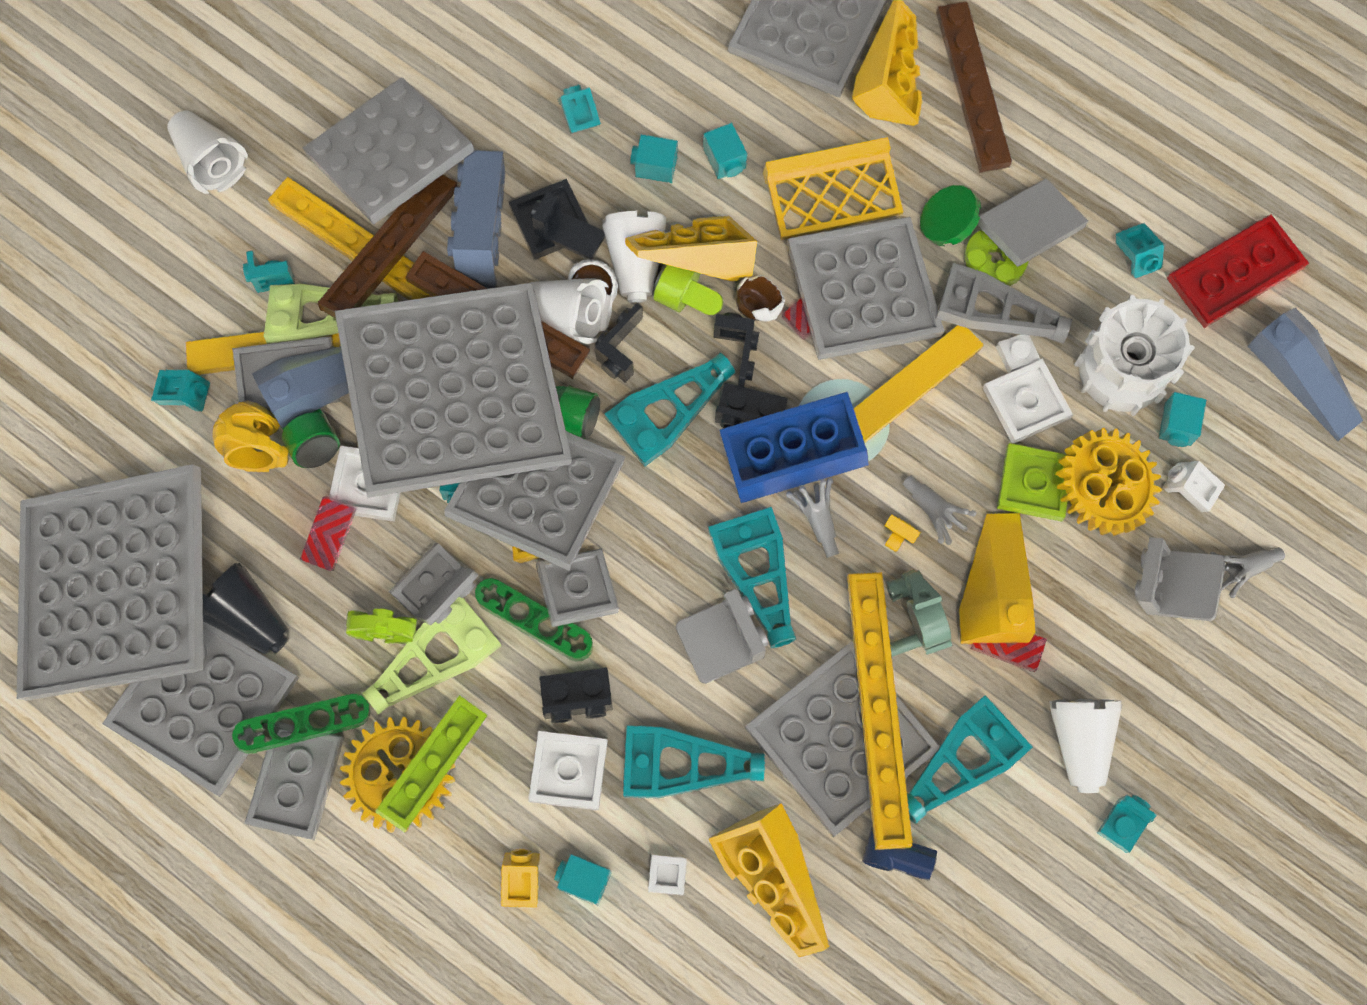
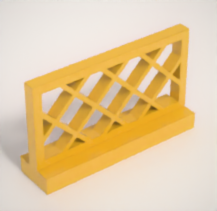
(826, 162)

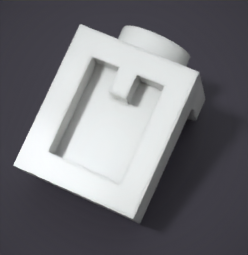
(1195, 484)

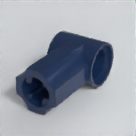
(913, 861)

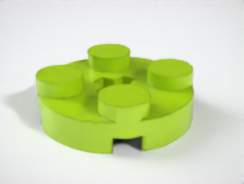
(978, 258)
(380, 626)

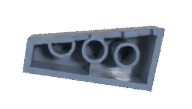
(478, 216)

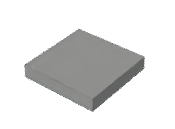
(579, 592)

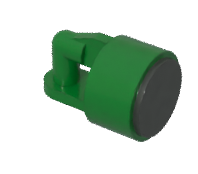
(578, 409)
(310, 440)

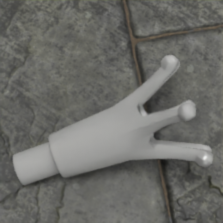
(936, 508)
(818, 513)
(1248, 565)

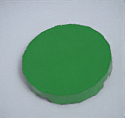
(950, 215)

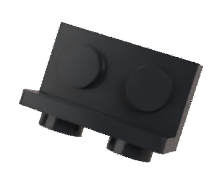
(746, 404)
(576, 694)

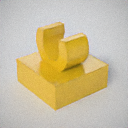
(901, 531)

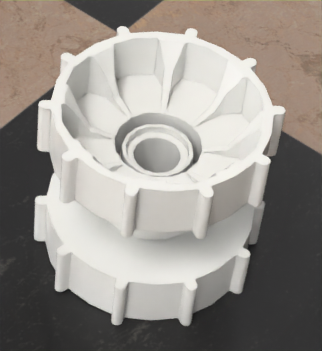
(1149, 332)

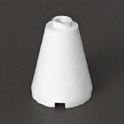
(207, 154)
(633, 274)
(574, 307)
(1086, 739)

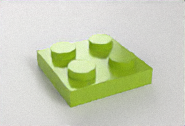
(1031, 483)

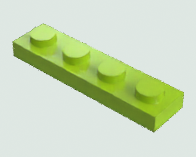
(431, 764)

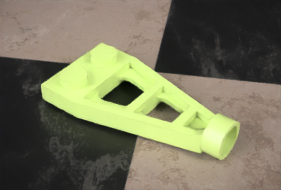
(286, 312)
(465, 630)

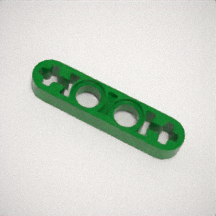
(531, 623)
(300, 718)

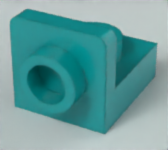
(579, 109)
(1142, 249)
(270, 273)
(180, 388)
(1126, 822)

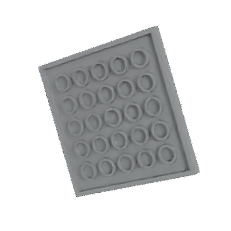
(451, 389)
(110, 584)

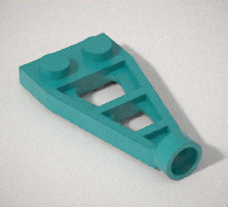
(639, 431)
(747, 534)
(993, 733)
(643, 757)

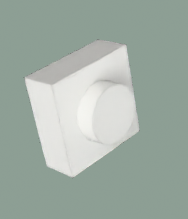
(1017, 352)
(667, 875)

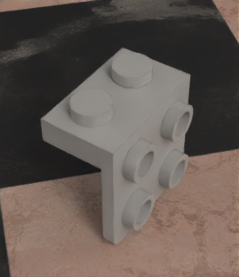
(1179, 582)
(433, 585)
(722, 638)

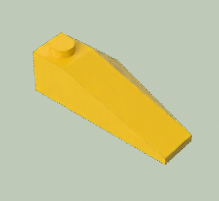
(887, 76)
(707, 247)
(998, 588)
(772, 867)

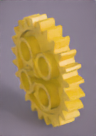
(1133, 493)
(371, 793)

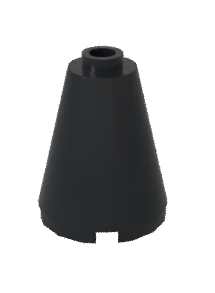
(244, 612)

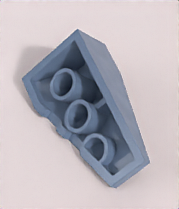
(1305, 367)
(302, 383)

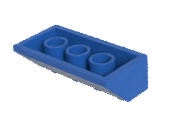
(794, 447)

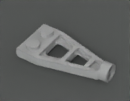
(960, 299)

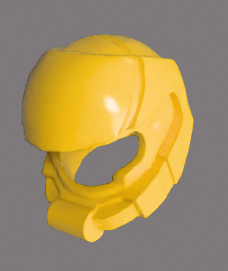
(243, 429)

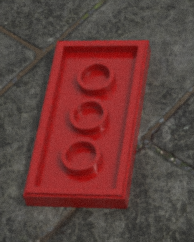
(1237, 270)

